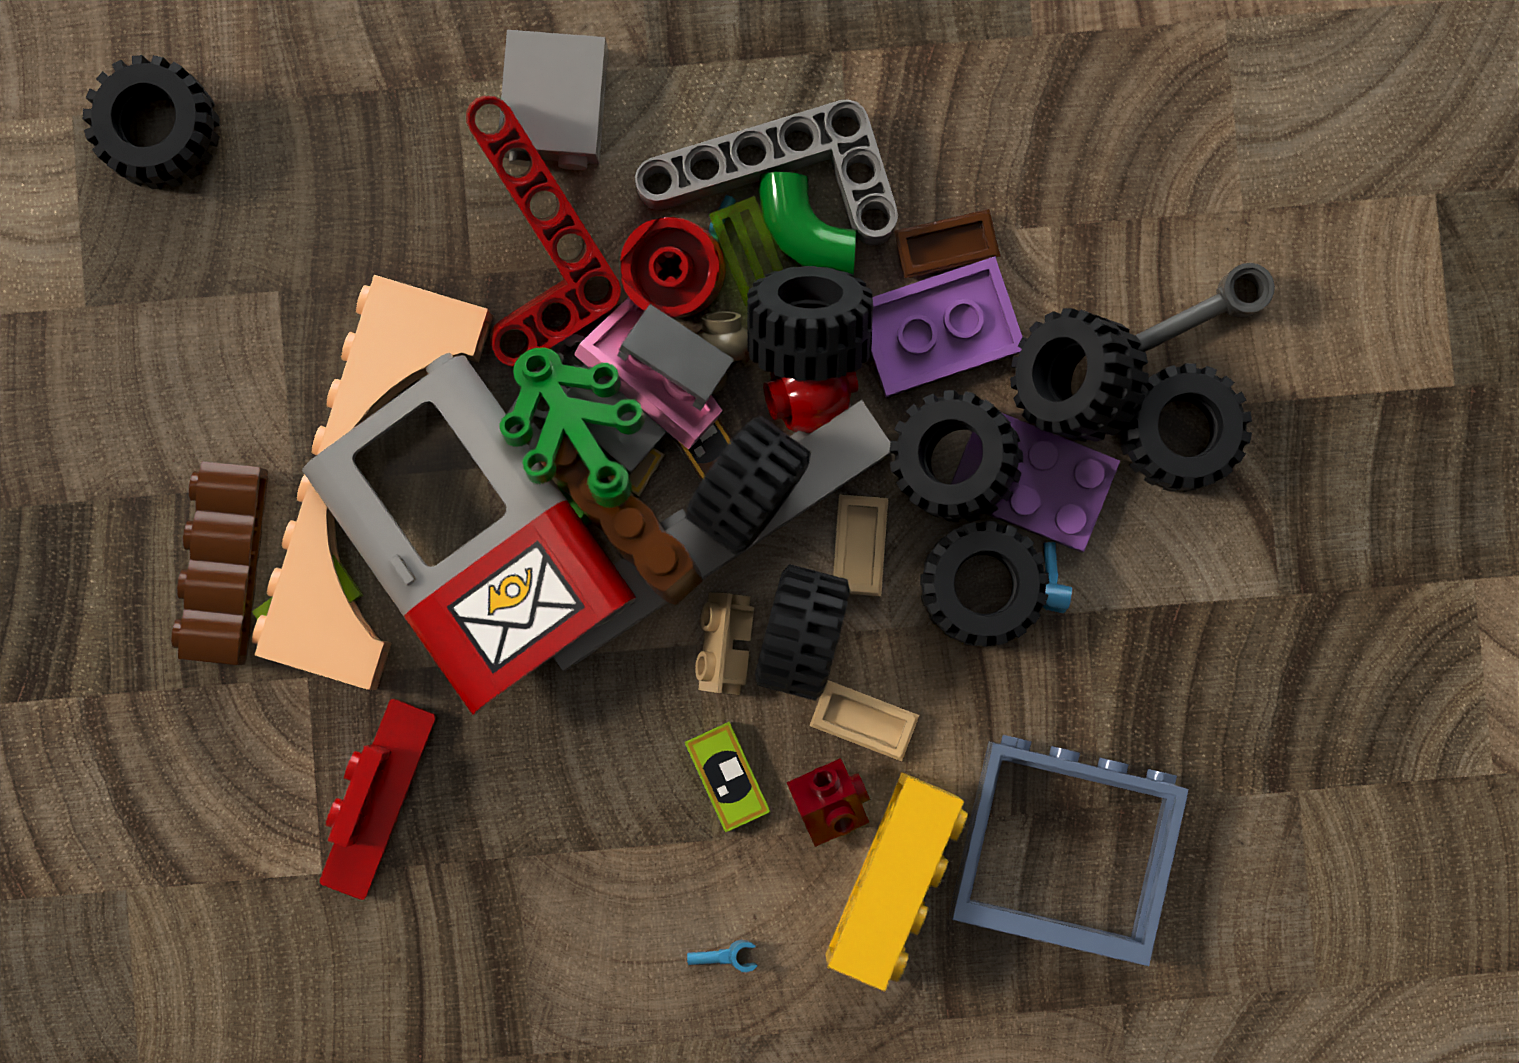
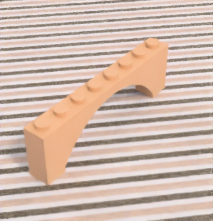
(394, 343)

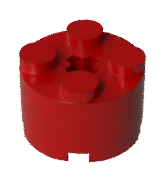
(644, 266)

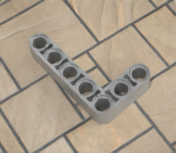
(780, 158)

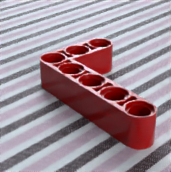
(549, 232)

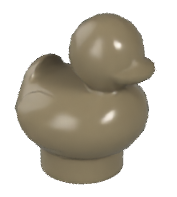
(725, 333)

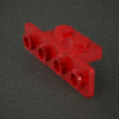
(374, 798)

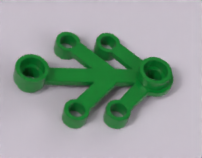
(569, 417)

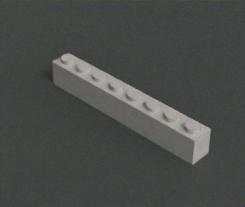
(838, 455)

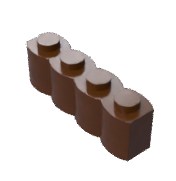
(631, 530)
(222, 563)

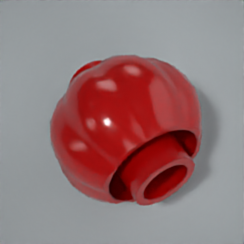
(808, 403)

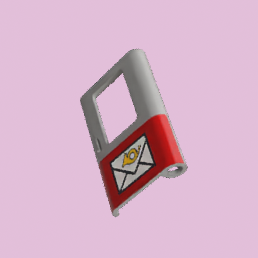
(506, 593)

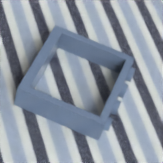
(1132, 949)

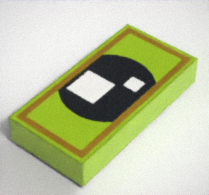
(727, 776)

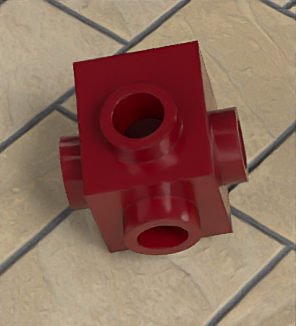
(830, 801)

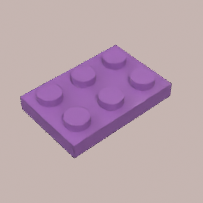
(942, 327)
(1058, 486)

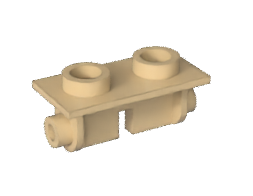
(719, 665)

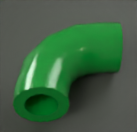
(798, 229)

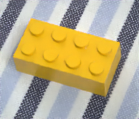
(893, 882)

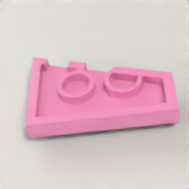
(657, 395)

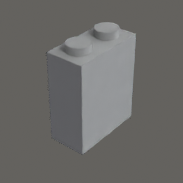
(556, 94)

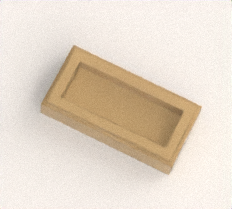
(861, 543)
(864, 720)

